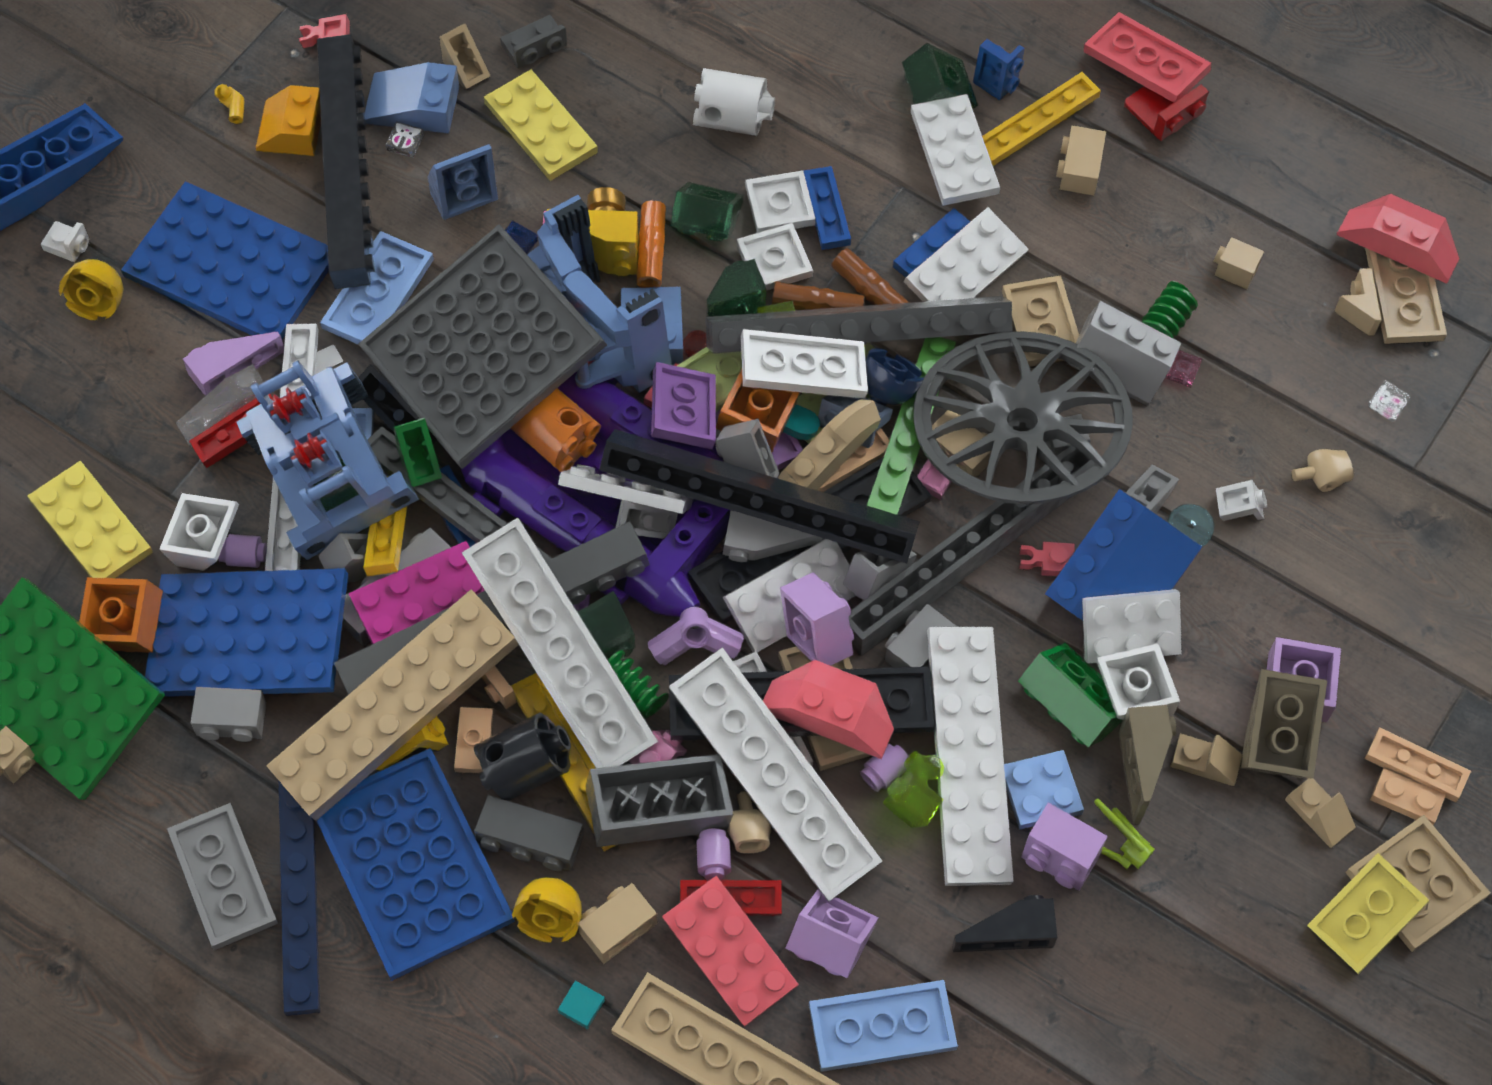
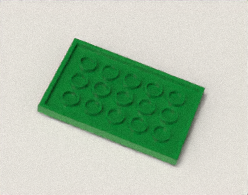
(66, 690)

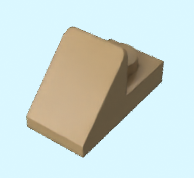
(1362, 305)
(1206, 759)
(1324, 814)

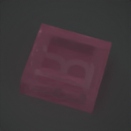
(1184, 368)

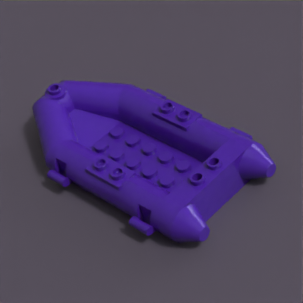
(567, 517)

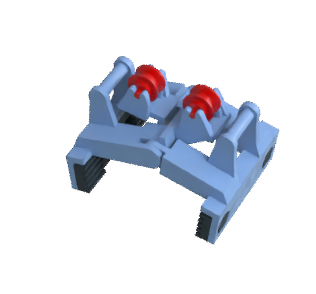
(302, 445)

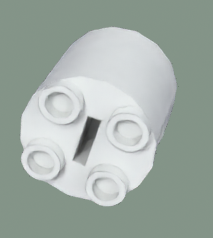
(732, 102)

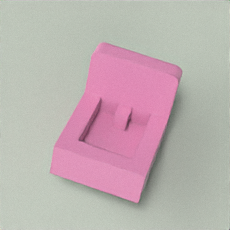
(662, 750)

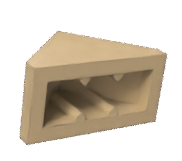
(460, 50)

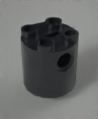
(523, 757)

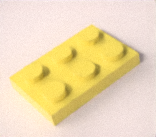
(1368, 913)

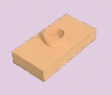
(473, 728)

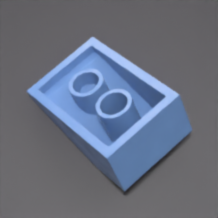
(414, 96)
(463, 182)
(673, 315)

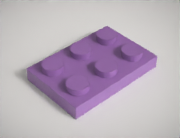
(684, 405)

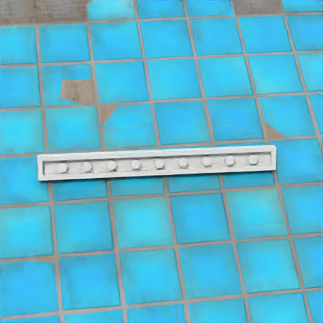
(300, 345)

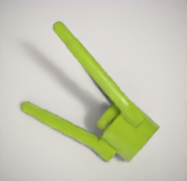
(1135, 849)

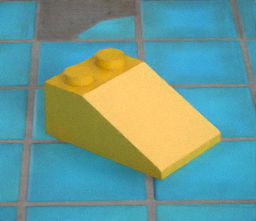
(615, 241)

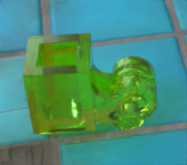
(910, 795)

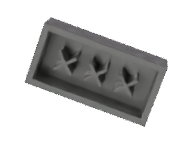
(658, 800)

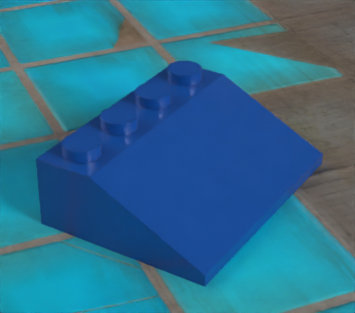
(1123, 554)

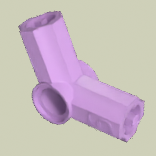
(681, 637)

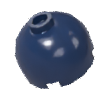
(891, 379)

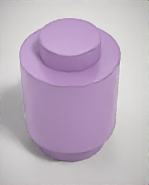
(243, 551)
(882, 772)
(713, 854)

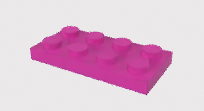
(414, 593)

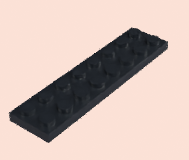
(722, 575)
(903, 691)

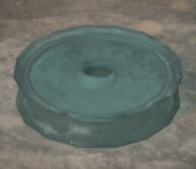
(1195, 516)

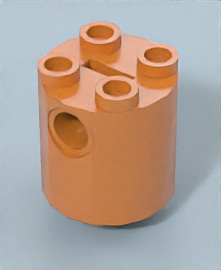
(559, 430)

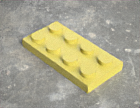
(540, 124)
(90, 523)

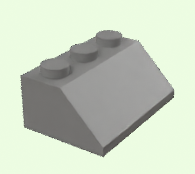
(1130, 348)

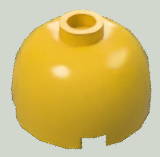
(92, 289)
(548, 909)

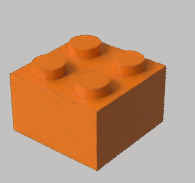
(767, 405)
(122, 612)

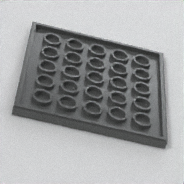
(482, 345)

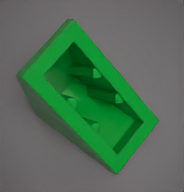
(417, 452)

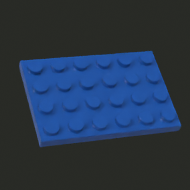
(229, 262)
(249, 631)
(413, 865)

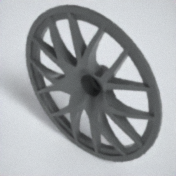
(1023, 415)

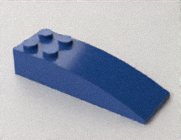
(51, 161)

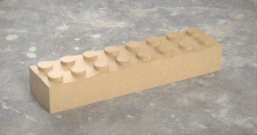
(392, 705)

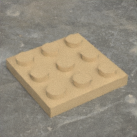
(1436, 872)

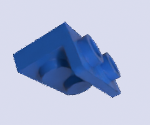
(997, 69)

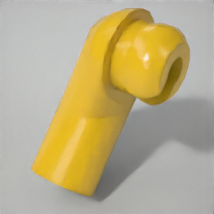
(233, 101)

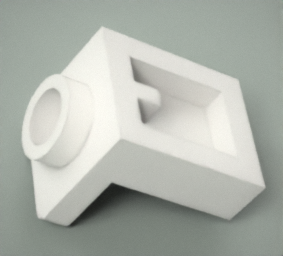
(66, 240)
(1241, 500)

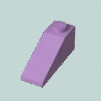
(223, 358)

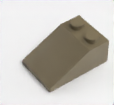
(1284, 725)
(1144, 745)

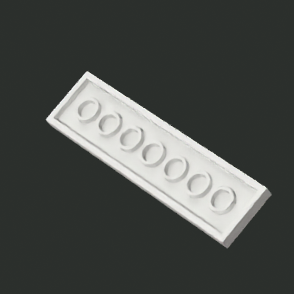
(559, 646)
(971, 750)
(775, 774)

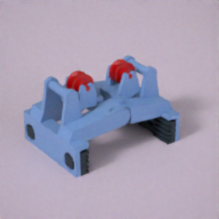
(633, 336)

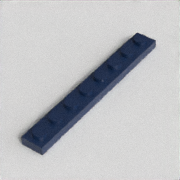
(298, 908)

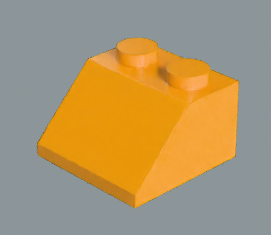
(291, 121)

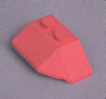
(1404, 235)
(832, 706)

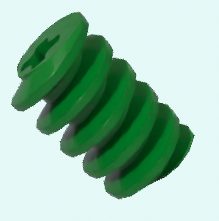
(1171, 309)
(643, 696)

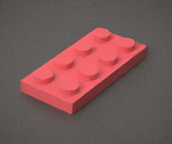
(1147, 57)
(730, 951)

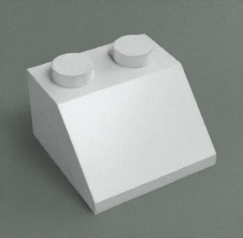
(198, 531)
(1138, 679)

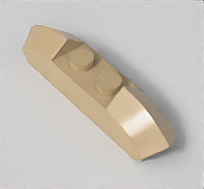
(833, 445)

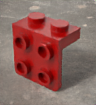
(1162, 115)

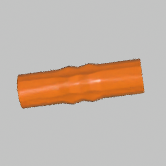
(651, 244)

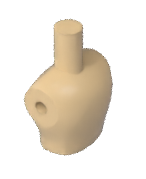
(1326, 468)
(749, 827)

